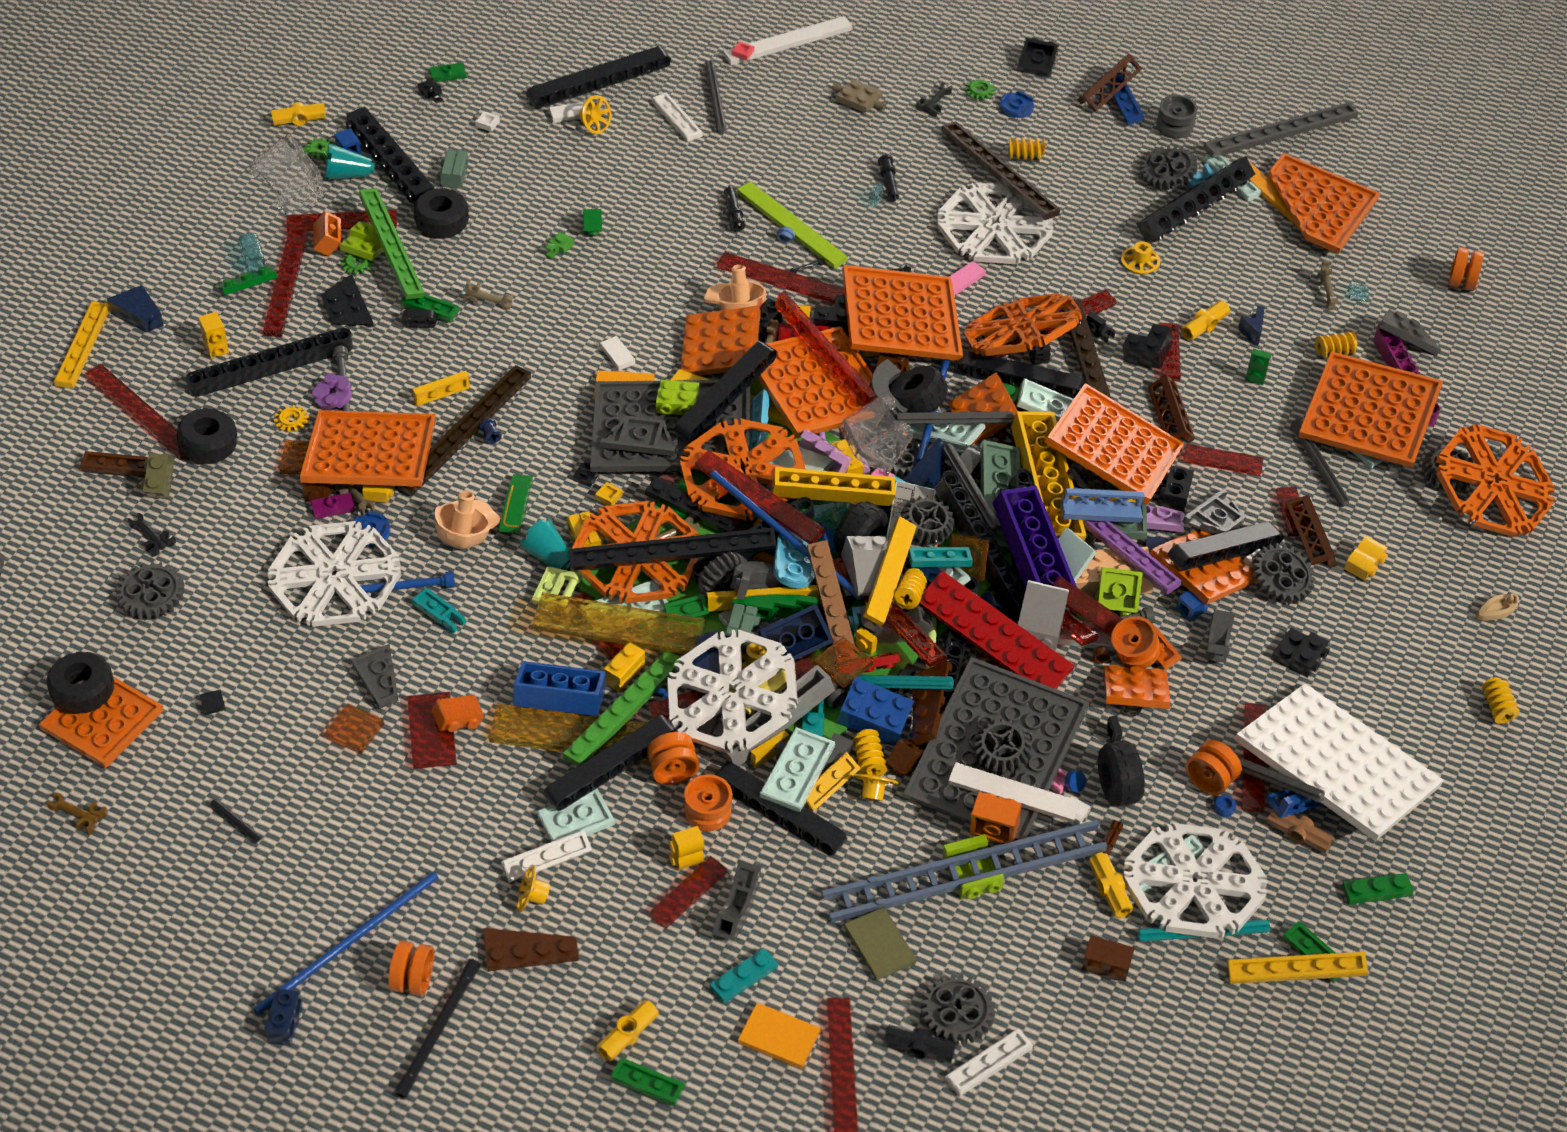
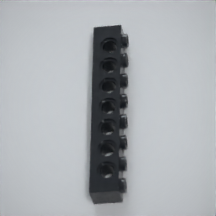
(388, 154)
(1195, 199)

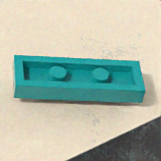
(940, 557)
(743, 975)

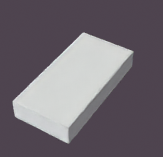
(566, 112)
(617, 353)

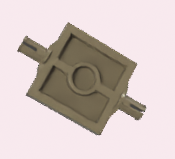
(859, 96)

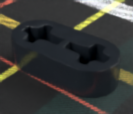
(419, 318)

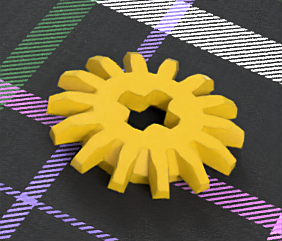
(283, 422)

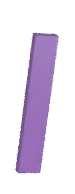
(1133, 555)

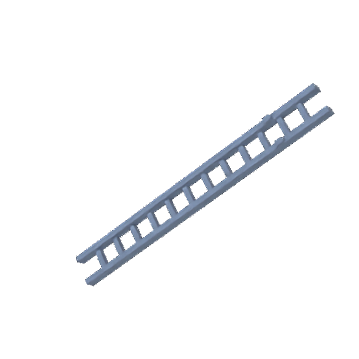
(972, 857)

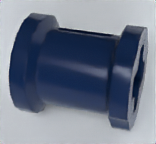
(491, 434)

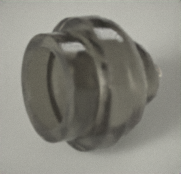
(1131, 710)

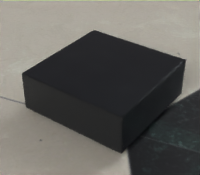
(212, 702)
(1114, 729)

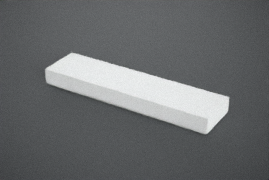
(676, 117)
(547, 855)
(988, 1062)

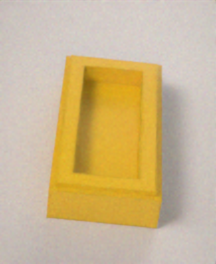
(767, 749)

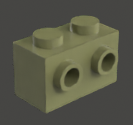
(158, 475)

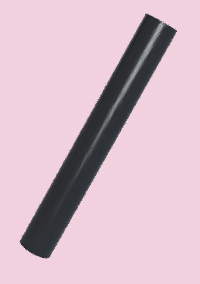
(1077, 479)
(235, 820)

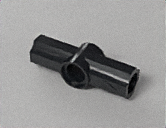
(919, 1043)

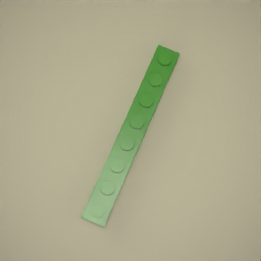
(391, 244)
(621, 710)

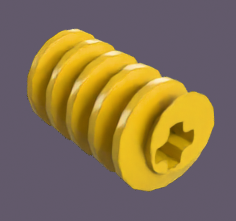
(1025, 149)
(1336, 343)
(911, 588)
(1500, 700)
(869, 753)

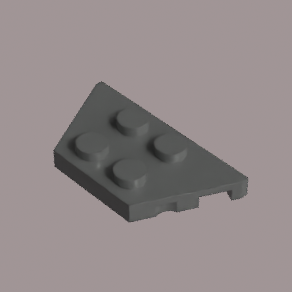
(1408, 330)
(640, 435)
(1216, 515)

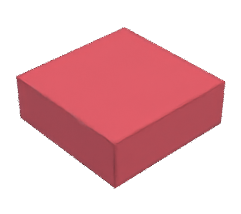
(743, 51)

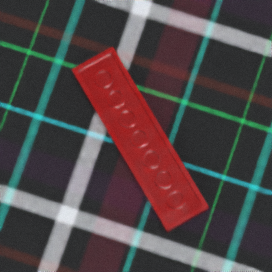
(994, 632)

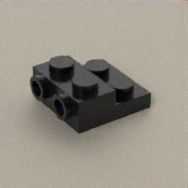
(1038, 57)
(1301, 652)

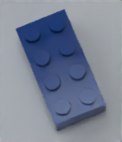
(559, 688)

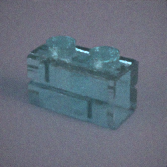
(251, 252)

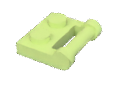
(553, 581)

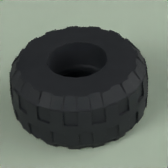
(441, 213)
(920, 389)
(206, 435)
(861, 520)
(84, 696)
(1121, 773)

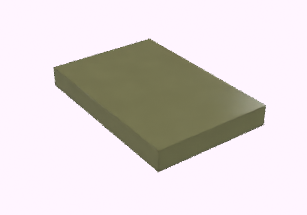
(880, 943)

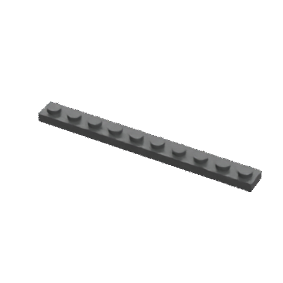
(1280, 129)

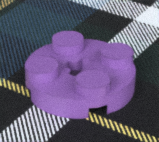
(326, 386)

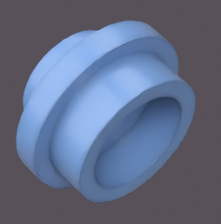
(785, 234)

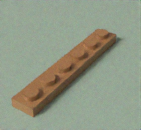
(829, 591)

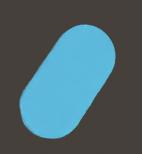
(791, 565)

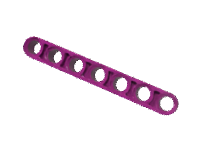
(1397, 356)

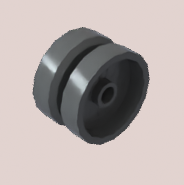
(1176, 116)

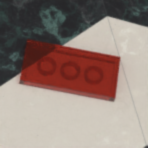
(429, 744)

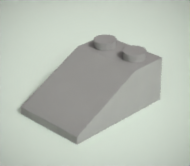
(862, 560)
(1043, 612)

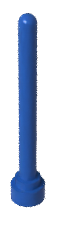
(445, 580)

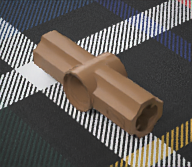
(1301, 830)

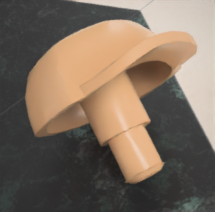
(737, 293)
(465, 521)

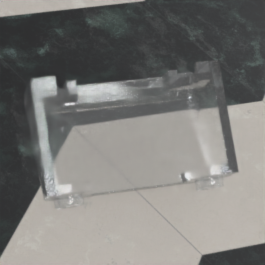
(289, 174)
(876, 435)

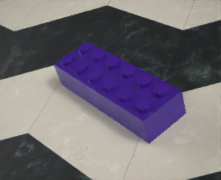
(1031, 536)

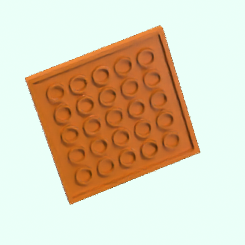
(901, 313)
(806, 388)
(1371, 409)
(1114, 443)
(368, 448)

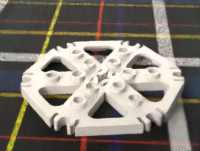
(982, 221)
(324, 563)
(731, 704)
(1207, 888)

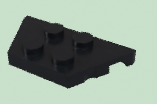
(346, 305)

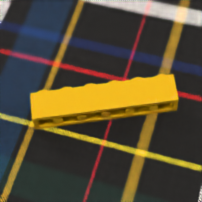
(833, 486)

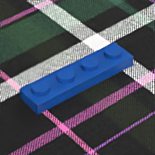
(1127, 103)

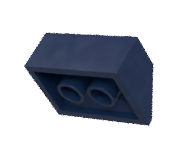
(800, 632)

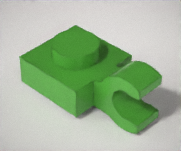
(559, 243)

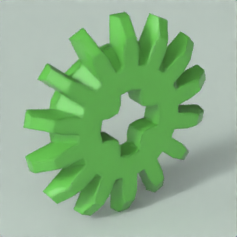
(987, 92)
(312, 148)
(349, 263)

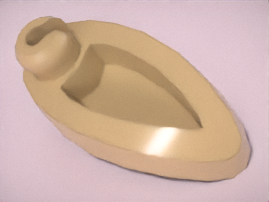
(1498, 607)

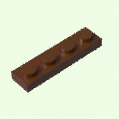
(113, 463)

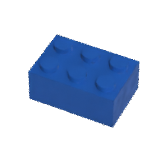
(876, 709)

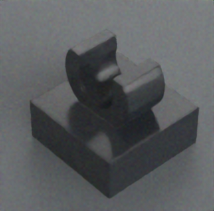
(584, 475)

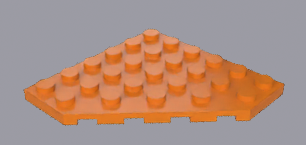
(1321, 202)

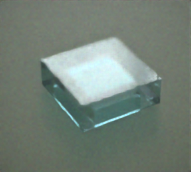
(875, 194)
(1358, 292)

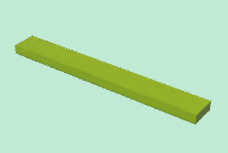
(785, 218)

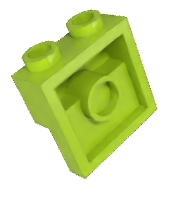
(362, 242)
(676, 397)
(1119, 590)

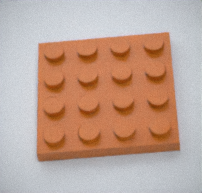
(718, 338)
(1207, 581)
(109, 729)

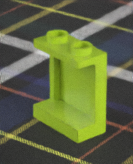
(975, 888)

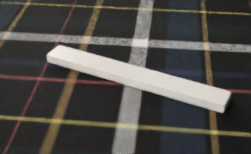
(794, 38)

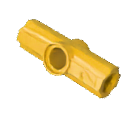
(298, 114)
(1205, 320)
(1110, 885)
(618, 1039)

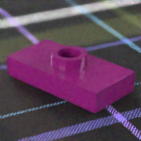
(332, 505)

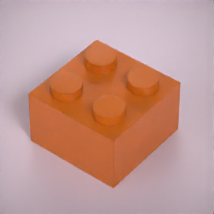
(995, 818)

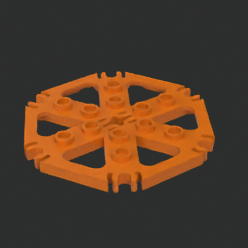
(1022, 324)
(756, 467)
(1508, 485)
(646, 530)

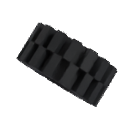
(1040, 354)

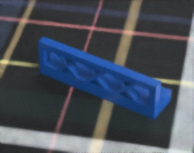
(1291, 803)

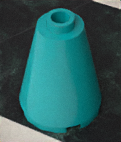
(346, 164)
(547, 545)

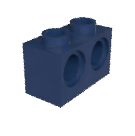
(283, 1017)

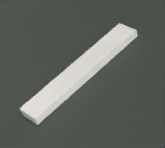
(1029, 796)

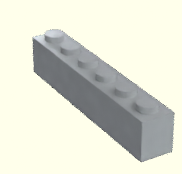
(811, 690)

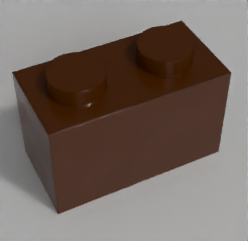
(1108, 958)

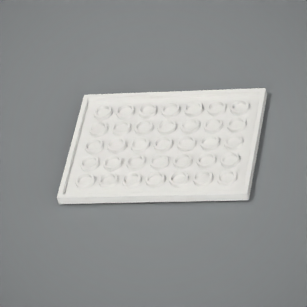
(1329, 749)

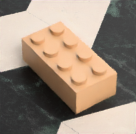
(1089, 579)

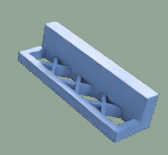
(1100, 508)

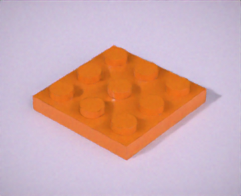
(985, 397)
(1136, 686)

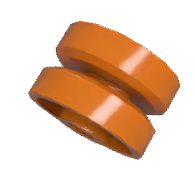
(1466, 268)
(1136, 642)
(673, 758)
(1213, 767)
(708, 802)
(411, 968)

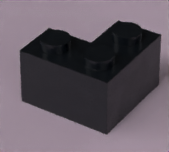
(832, 316)
(1148, 349)

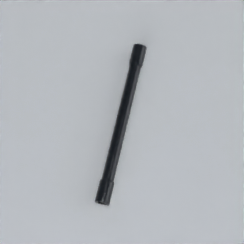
(409, 1078)

